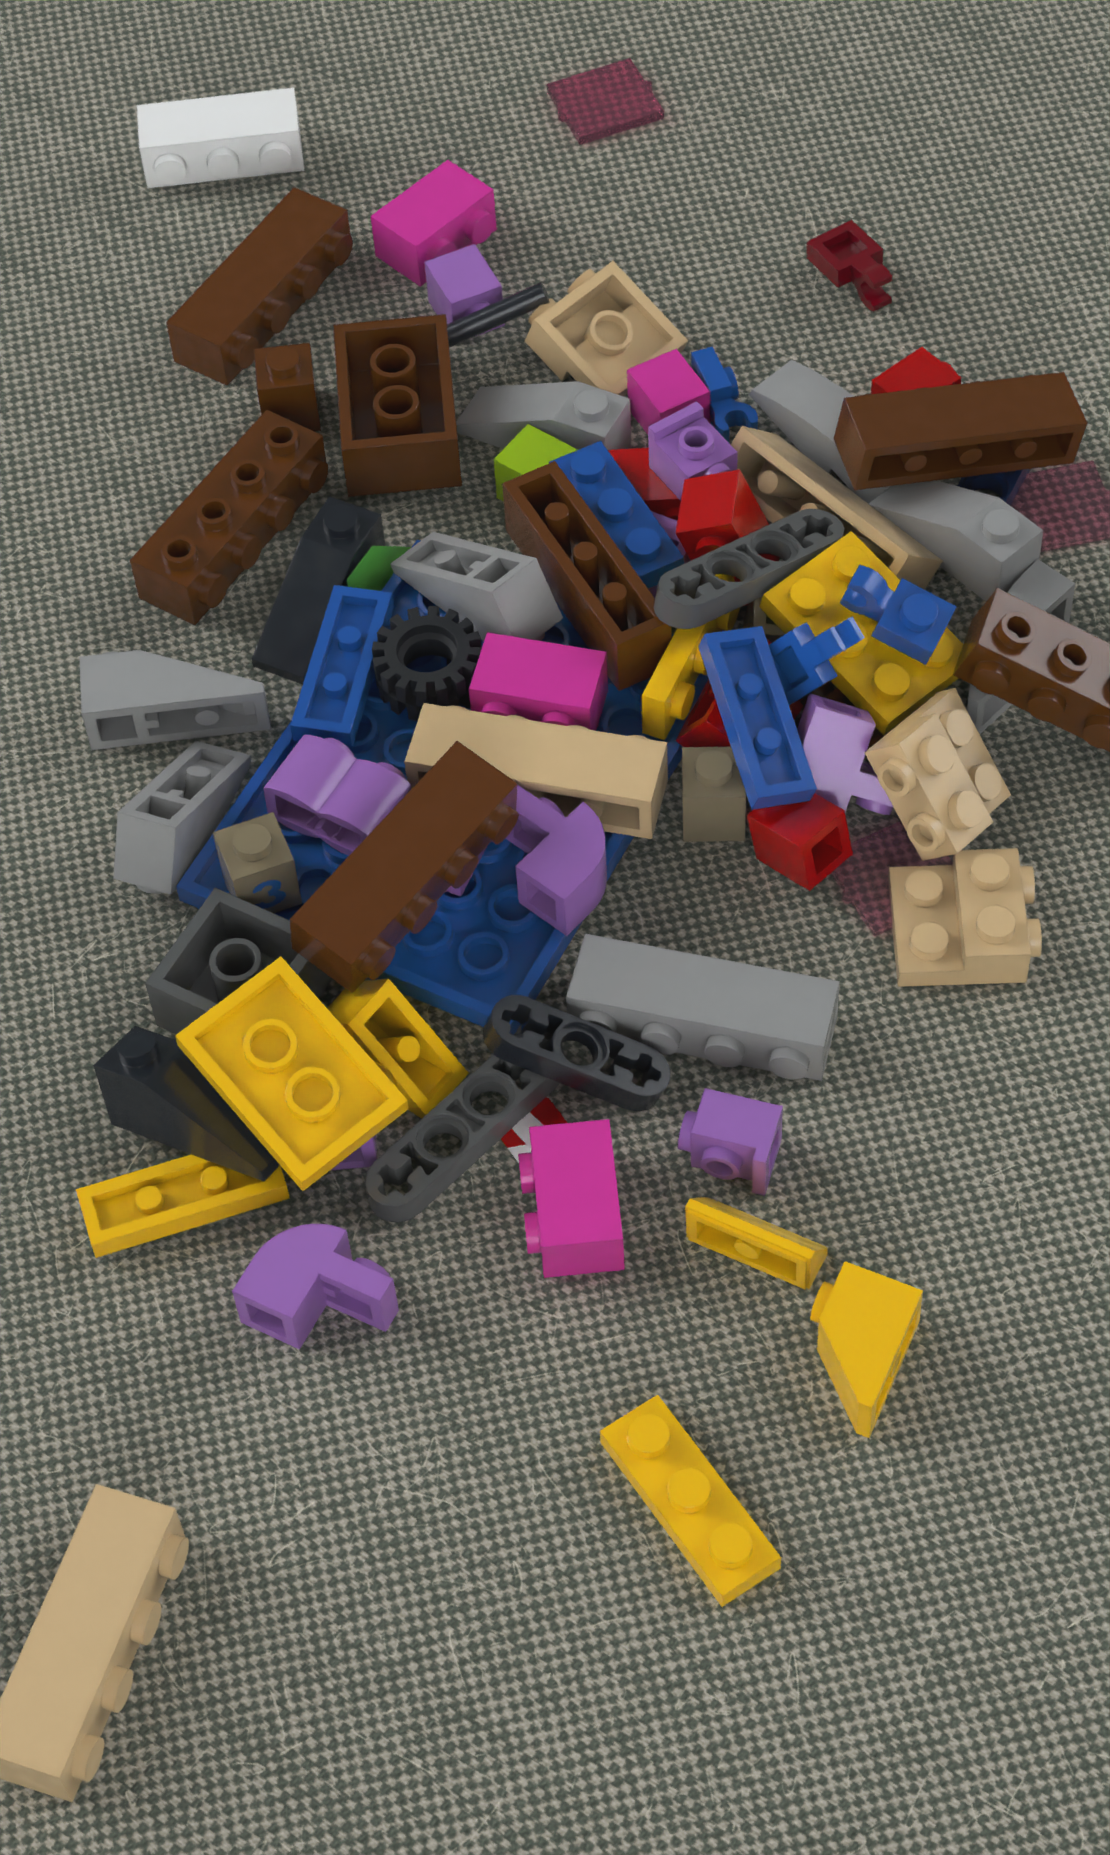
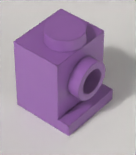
(687, 447)
(733, 1137)

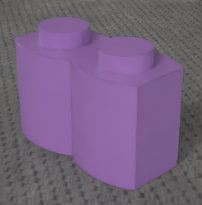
(332, 793)

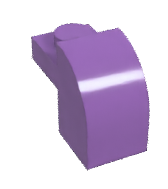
(835, 745)
(564, 860)
(304, 1273)

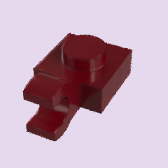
(852, 255)

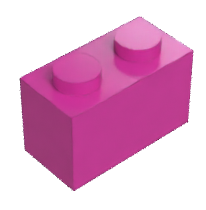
(432, 219)
(540, 681)
(575, 1198)

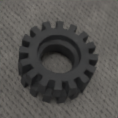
(419, 638)

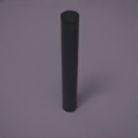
(497, 314)

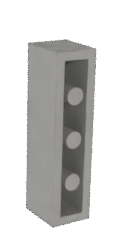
(706, 1006)

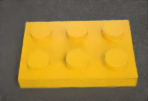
(870, 671)
(292, 1073)

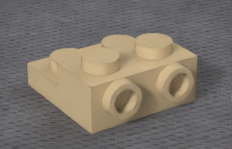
(601, 330)
(939, 776)
(964, 920)

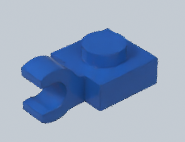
(723, 392)
(906, 619)
(804, 659)

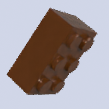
(396, 405)

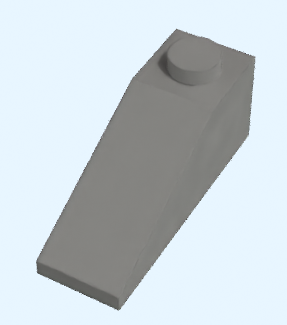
(564, 410)
(972, 532)
(486, 584)
(158, 699)
(176, 816)

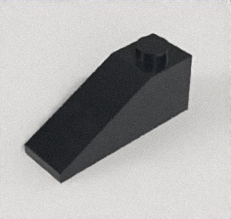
(323, 558)
(165, 1098)

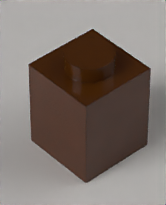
(288, 383)

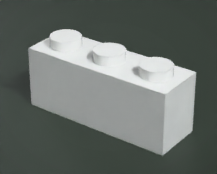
(220, 138)

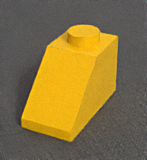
(400, 1041)
(864, 1338)

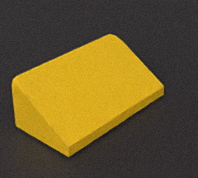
(754, 1241)

